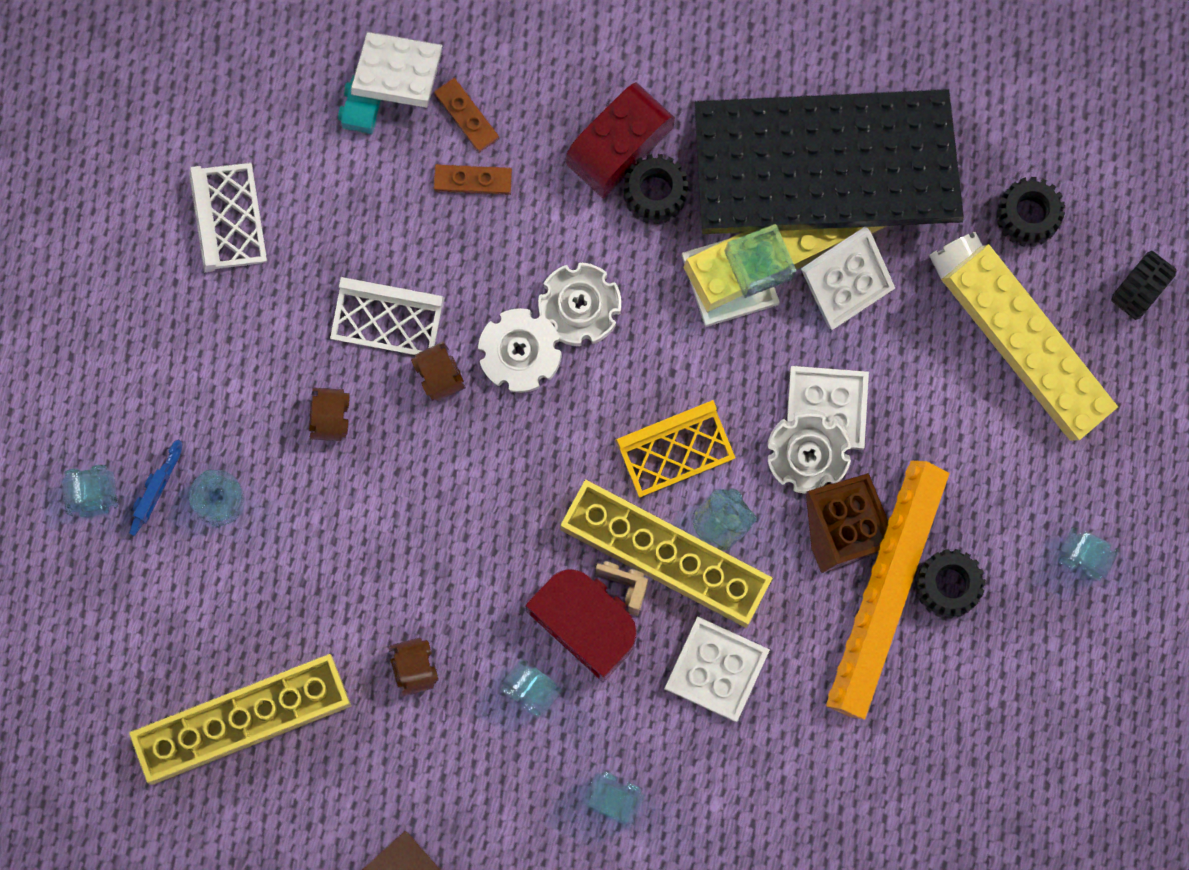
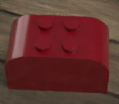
(618, 138)
(585, 620)

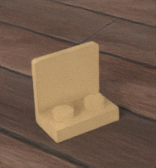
(633, 579)

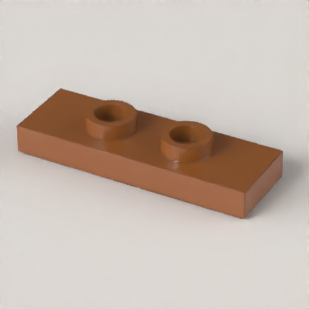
(466, 115)
(473, 179)

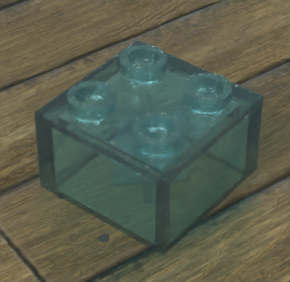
(760, 260)
(614, 799)

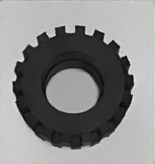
(655, 209)
(1025, 231)
(1143, 285)
(966, 568)

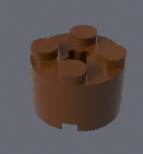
(439, 372)
(328, 414)
(412, 666)

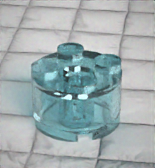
(212, 483)
(89, 491)
(723, 518)
(1087, 554)
(531, 687)

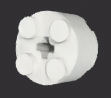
(954, 253)

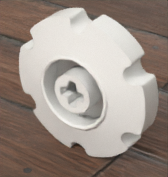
(600, 303)
(520, 330)
(808, 432)

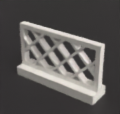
(206, 224)
(390, 295)

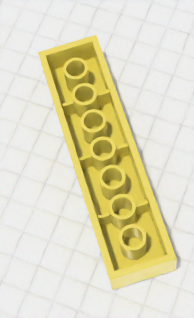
(714, 277)
(1029, 343)
(665, 553)
(240, 719)

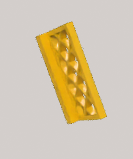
(667, 427)

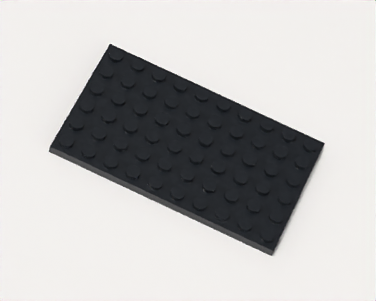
(827, 161)

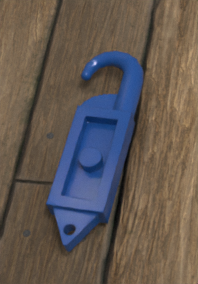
(155, 485)

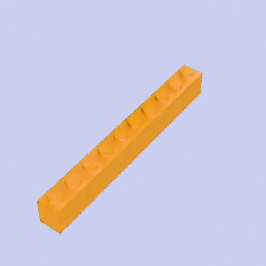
(887, 589)

